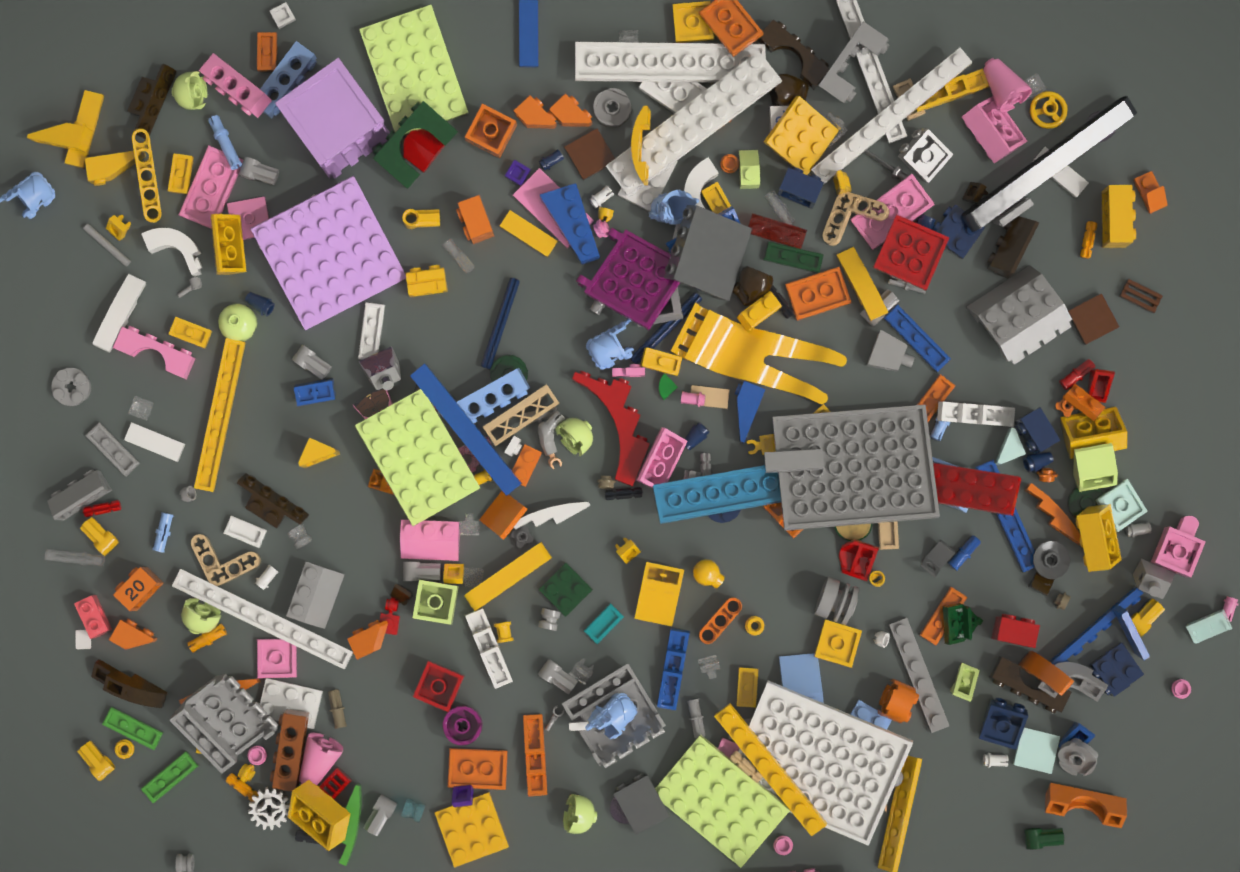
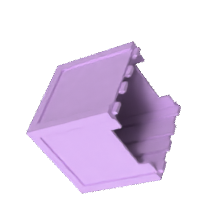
(334, 118)

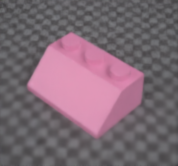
(994, 129)
(661, 458)
(430, 540)

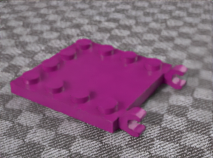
(632, 279)

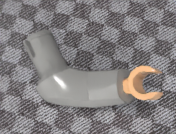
(546, 436)

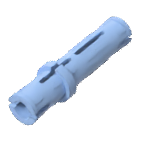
(221, 134)

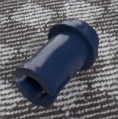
(551, 160)

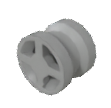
(185, 863)

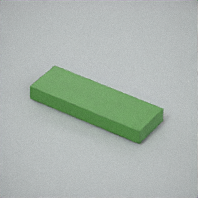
(132, 728)
(169, 777)

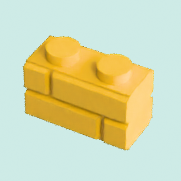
(426, 281)
(759, 311)

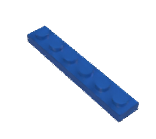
(1102, 622)

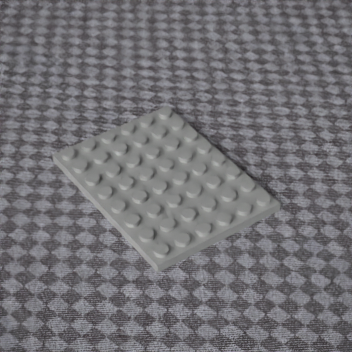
(872, 472)

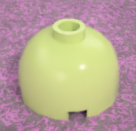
(189, 90)
(237, 322)
(576, 435)
(199, 617)
(579, 815)

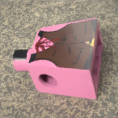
(373, 403)

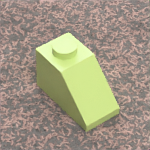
(749, 169)

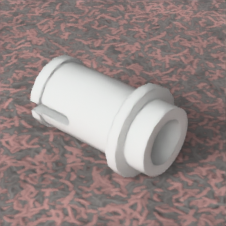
(599, 198)
(266, 577)
(995, 760)

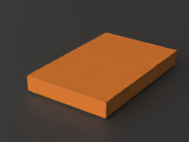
(731, 24)
(818, 293)
(477, 768)

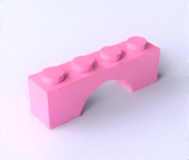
(176, 361)

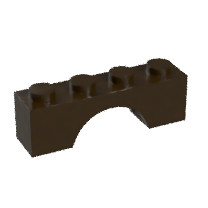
(777, 38)
(1008, 674)

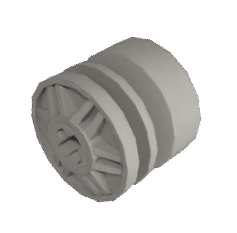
(836, 600)

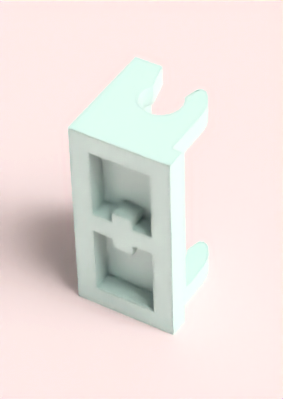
(1209, 626)

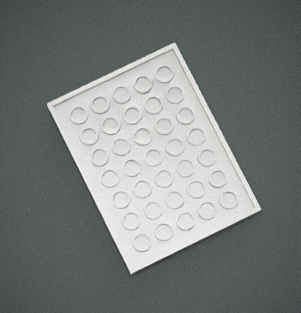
(832, 757)

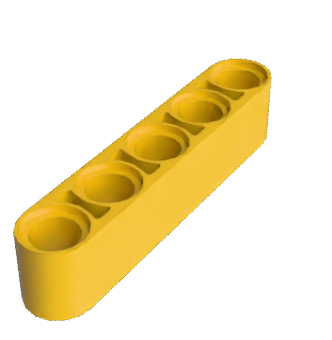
(146, 184)
(508, 576)

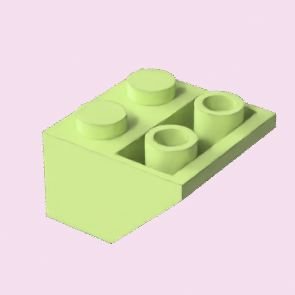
(1095, 467)

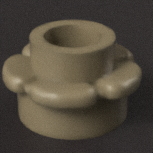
(606, 482)
(1062, 601)

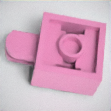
(1178, 546)

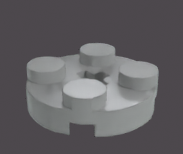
(608, 97)
(62, 393)
(1084, 751)

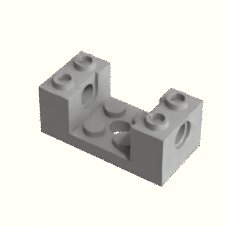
(868, 38)

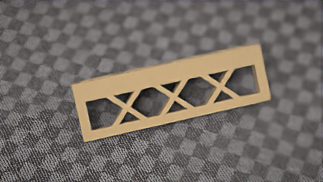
(517, 409)

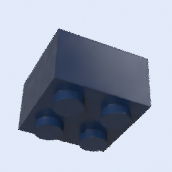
(800, 187)
(1036, 431)

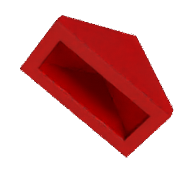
(1100, 384)

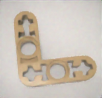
(851, 207)
(216, 566)

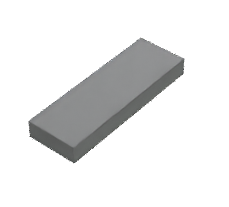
(112, 449)
(794, 461)

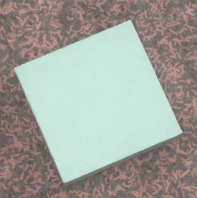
(1124, 504)
(1036, 750)

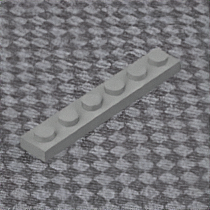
(919, 675)

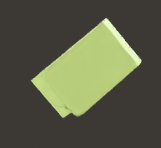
(965, 682)

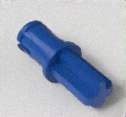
(964, 552)

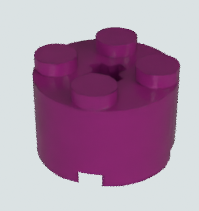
(460, 714)

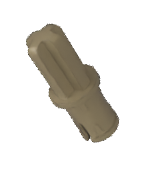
(337, 708)

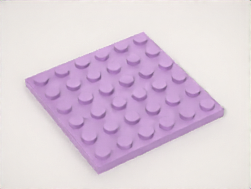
(329, 252)

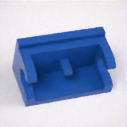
(314, 392)

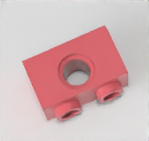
(93, 616)

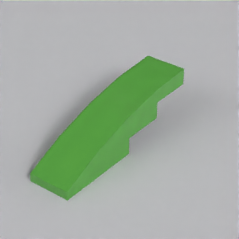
(353, 807)

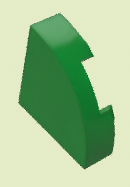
(666, 386)

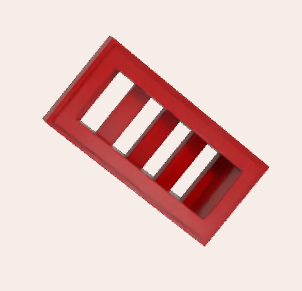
(345, 778)

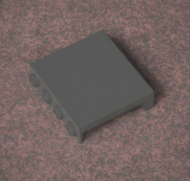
(708, 252)

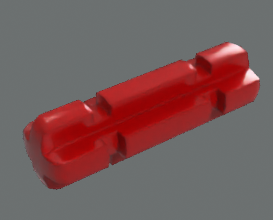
(102, 508)

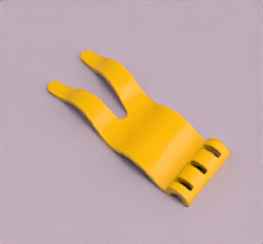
(740, 354)

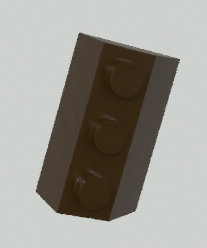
(1012, 246)

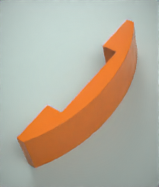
(1046, 672)

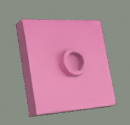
(251, 212)

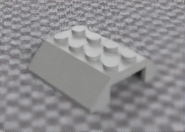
(1021, 314)
(222, 721)
(636, 732)

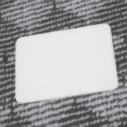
(82, 640)

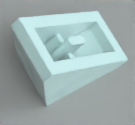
(1010, 448)

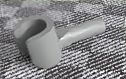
(195, 284)
(554, 717)

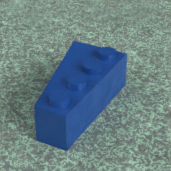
(570, 216)

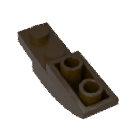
(132, 689)

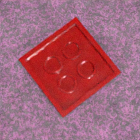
(911, 252)

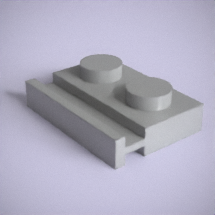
(1013, 211)

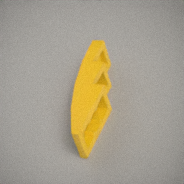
(957, 88)
(862, 284)

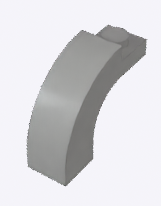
(1083, 680)

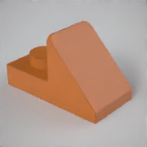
(1151, 192)

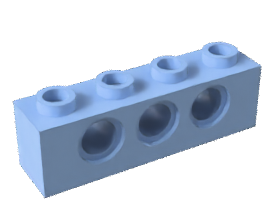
(297, 53)
(514, 378)

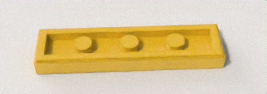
(87, 114)

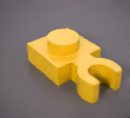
(765, 445)

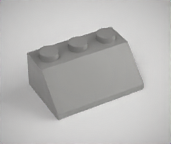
(78, 495)
(315, 595)

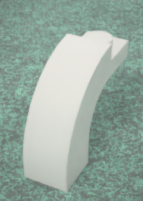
(698, 177)
(164, 238)

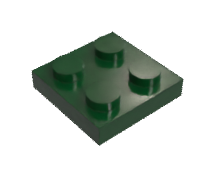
(565, 589)

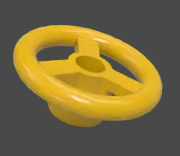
(1050, 103)

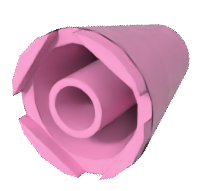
(1005, 85)
(318, 757)

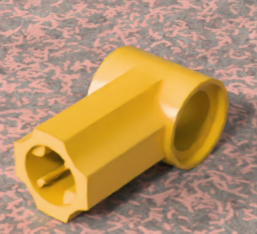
(425, 218)
(103, 540)
(1146, 616)
(99, 764)

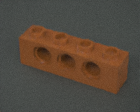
(299, 721)

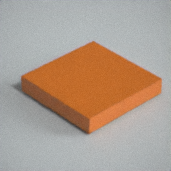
(503, 514)

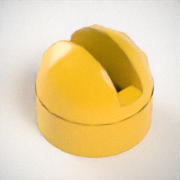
(605, 212)
(874, 575)

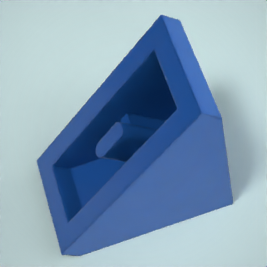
(1077, 731)

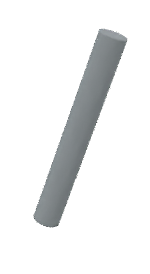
(107, 245)

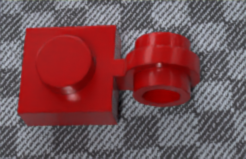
(392, 620)

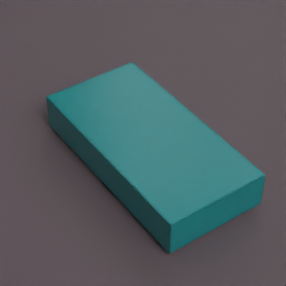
(604, 623)

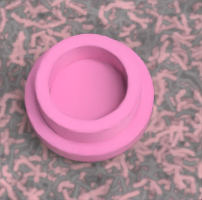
(601, 229)
(1181, 688)
(257, 755)
(783, 845)

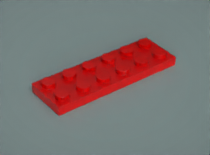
(976, 489)

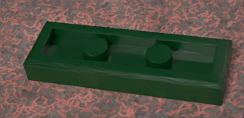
(793, 257)

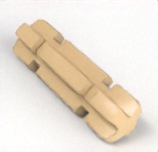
(746, 766)

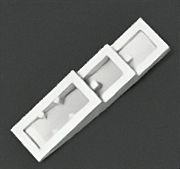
(119, 313)
(976, 414)
(558, 513)
(488, 648)

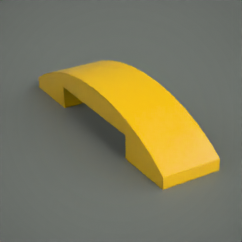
(641, 123)

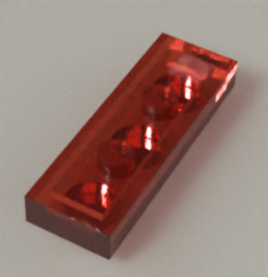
(777, 231)

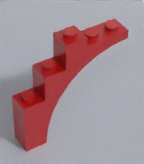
(614, 398)

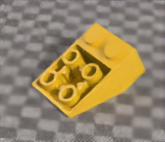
(659, 594)

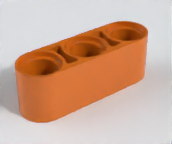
(729, 616)

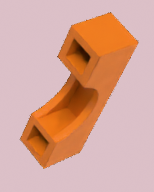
(1108, 808)

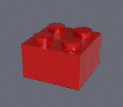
(1015, 632)
(438, 686)

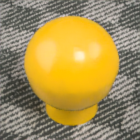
(707, 573)

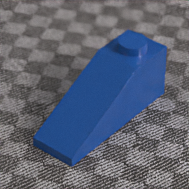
(747, 404)

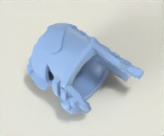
(31, 192)
(670, 206)
(607, 346)
(613, 715)

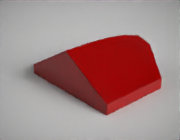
(421, 148)
(857, 559)

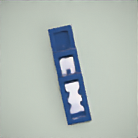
(673, 669)

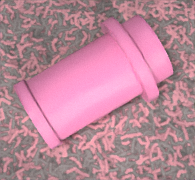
(693, 398)
(1229, 607)

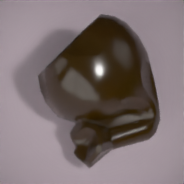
(788, 89)
(752, 285)

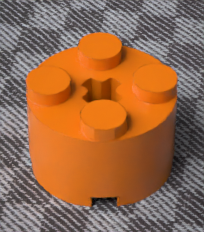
(898, 701)

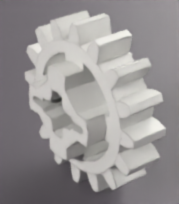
(276, 807)

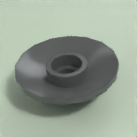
(1059, 556)

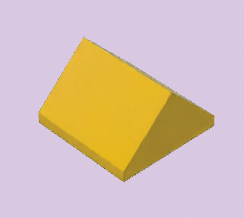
(315, 453)

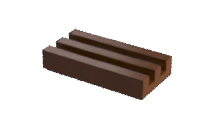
(1155, 302)

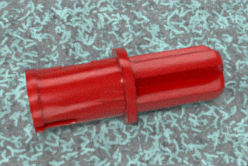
(1077, 374)

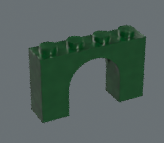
(389, 154)

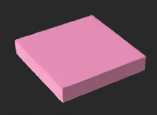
(276, 659)

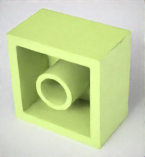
(435, 602)

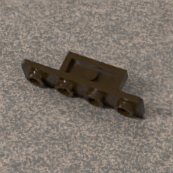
(150, 98)
(269, 504)

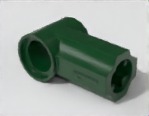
(1038, 838)

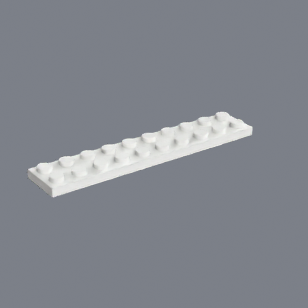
(657, 61)
(697, 121)

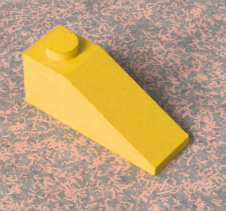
(66, 135)
(107, 167)

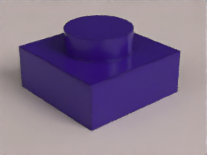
(517, 173)
(462, 796)

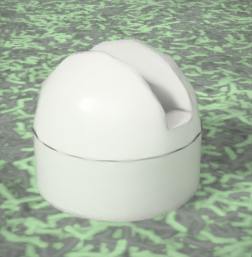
(882, 639)

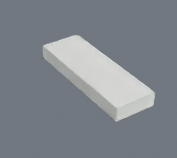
(1068, 178)
(371, 330)
(154, 442)

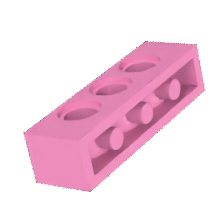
(253, 104)

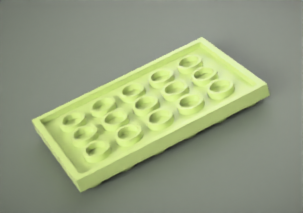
(413, 66)
(417, 457)
(721, 801)

